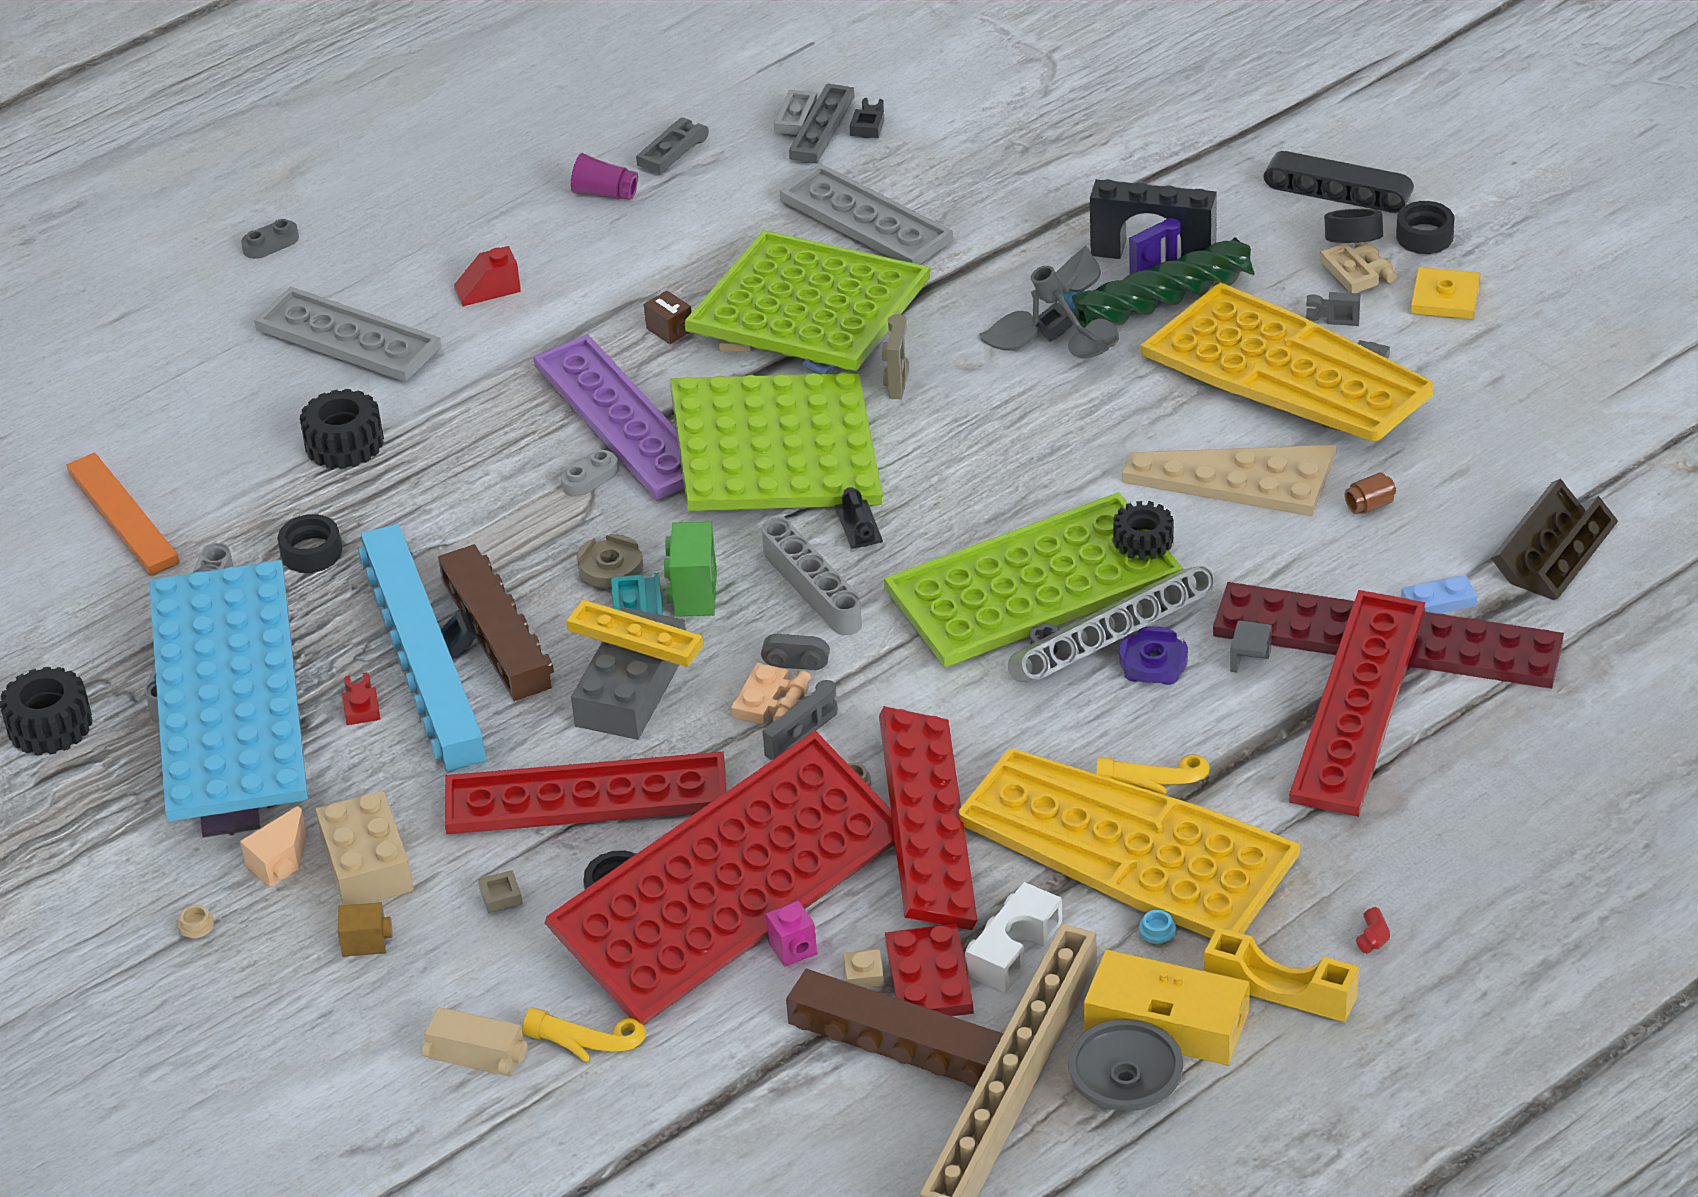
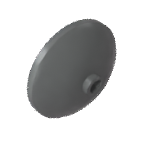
(1125, 1065)

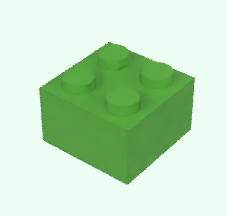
(691, 569)

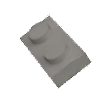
(794, 112)

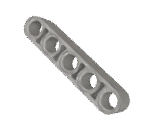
(811, 576)

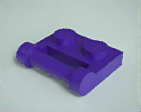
(1146, 245)

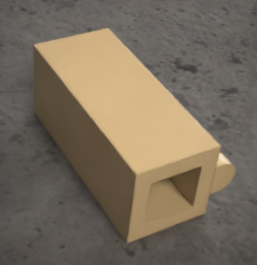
(474, 1041)

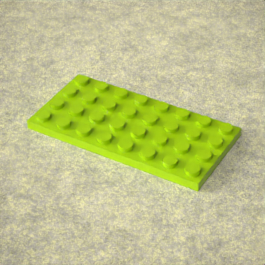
(1022, 580)

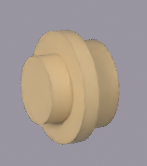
(195, 921)

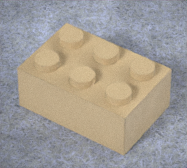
(364, 849)

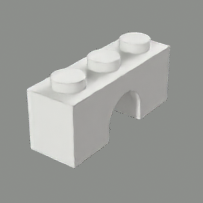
(1026, 915)

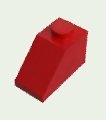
(489, 277)

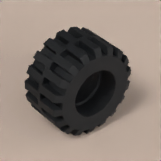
(341, 428)
(46, 710)

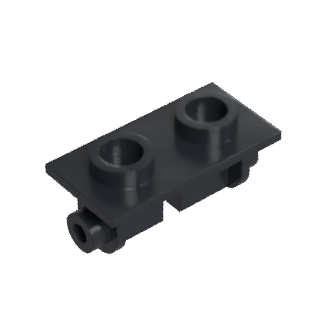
(857, 520)

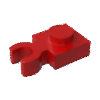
(360, 701)

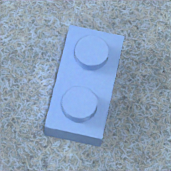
(1443, 594)

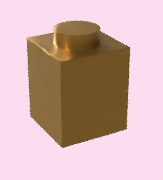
(363, 929)

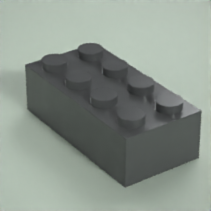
(622, 686)

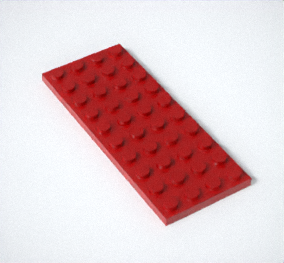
(707, 884)

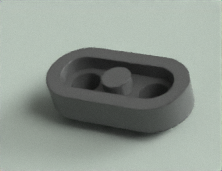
(270, 239)
(795, 651)

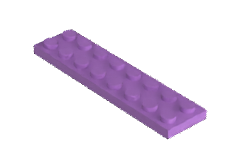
(616, 412)

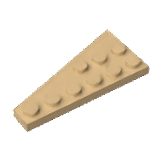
(1261, 477)

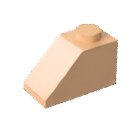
(276, 848)

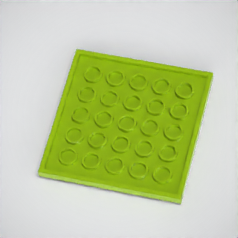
(808, 300)
(773, 441)

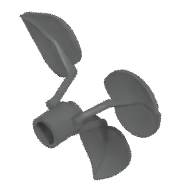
(1076, 276)

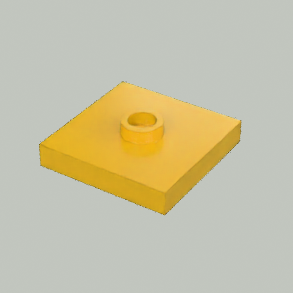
(1445, 293)

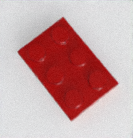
(930, 968)

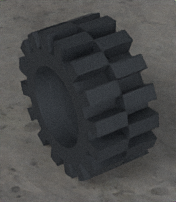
(1147, 518)

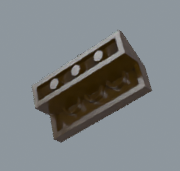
(1553, 541)

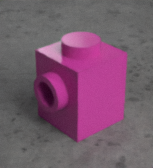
(791, 933)

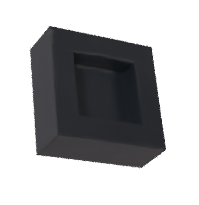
(1053, 322)
(458, 633)

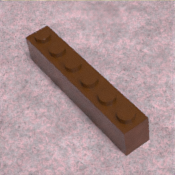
(498, 626)
(891, 1027)

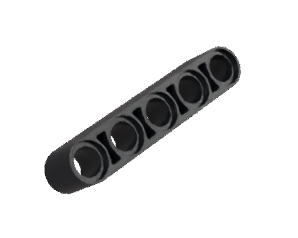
(1338, 181)

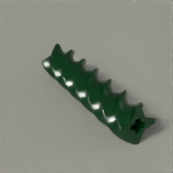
(1164, 283)

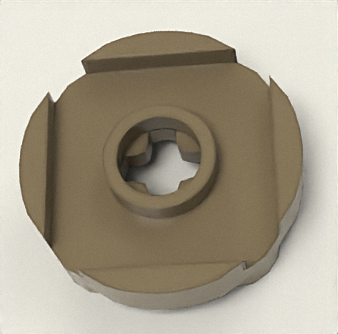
(594, 560)

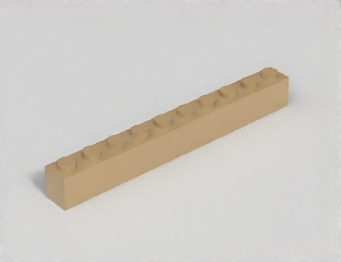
(1014, 1066)

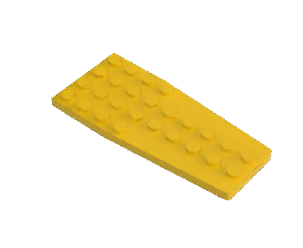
(1287, 363)
(1131, 842)

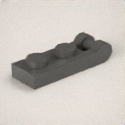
(671, 145)
(801, 720)

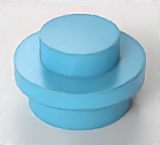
(1157, 927)

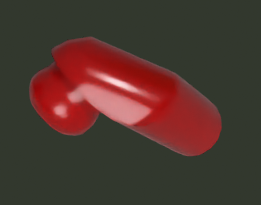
(1375, 934)

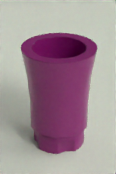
(602, 178)

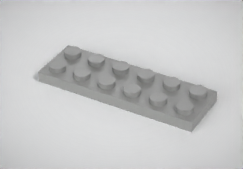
(866, 215)
(348, 334)

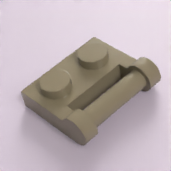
(894, 353)

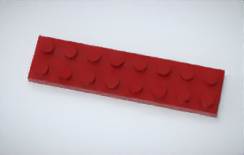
(1357, 703)
(583, 792)
(926, 819)

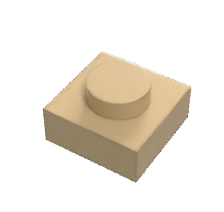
(864, 968)

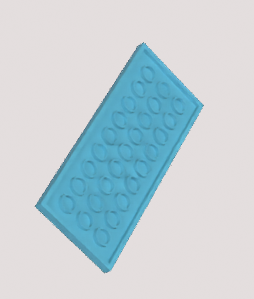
(226, 691)

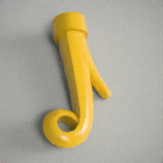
(1155, 777)
(540, 1025)

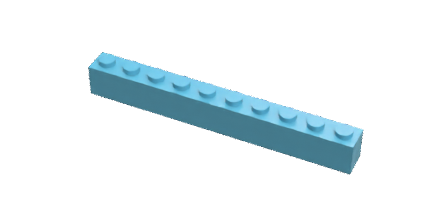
(421, 648)

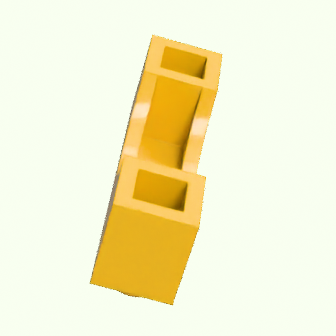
(1321, 989)

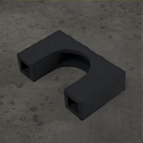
(1117, 201)

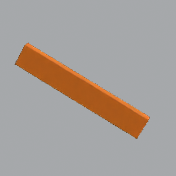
(123, 514)

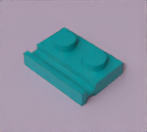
(637, 593)

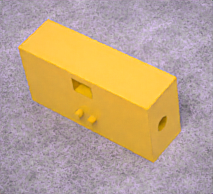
(1192, 1005)

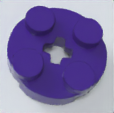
(1141, 666)

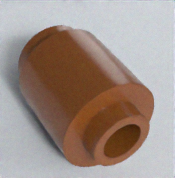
(1370, 493)

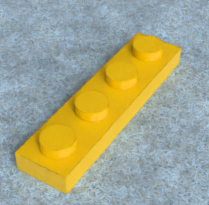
(635, 633)

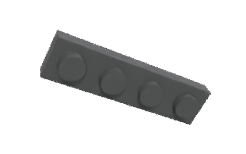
(821, 123)

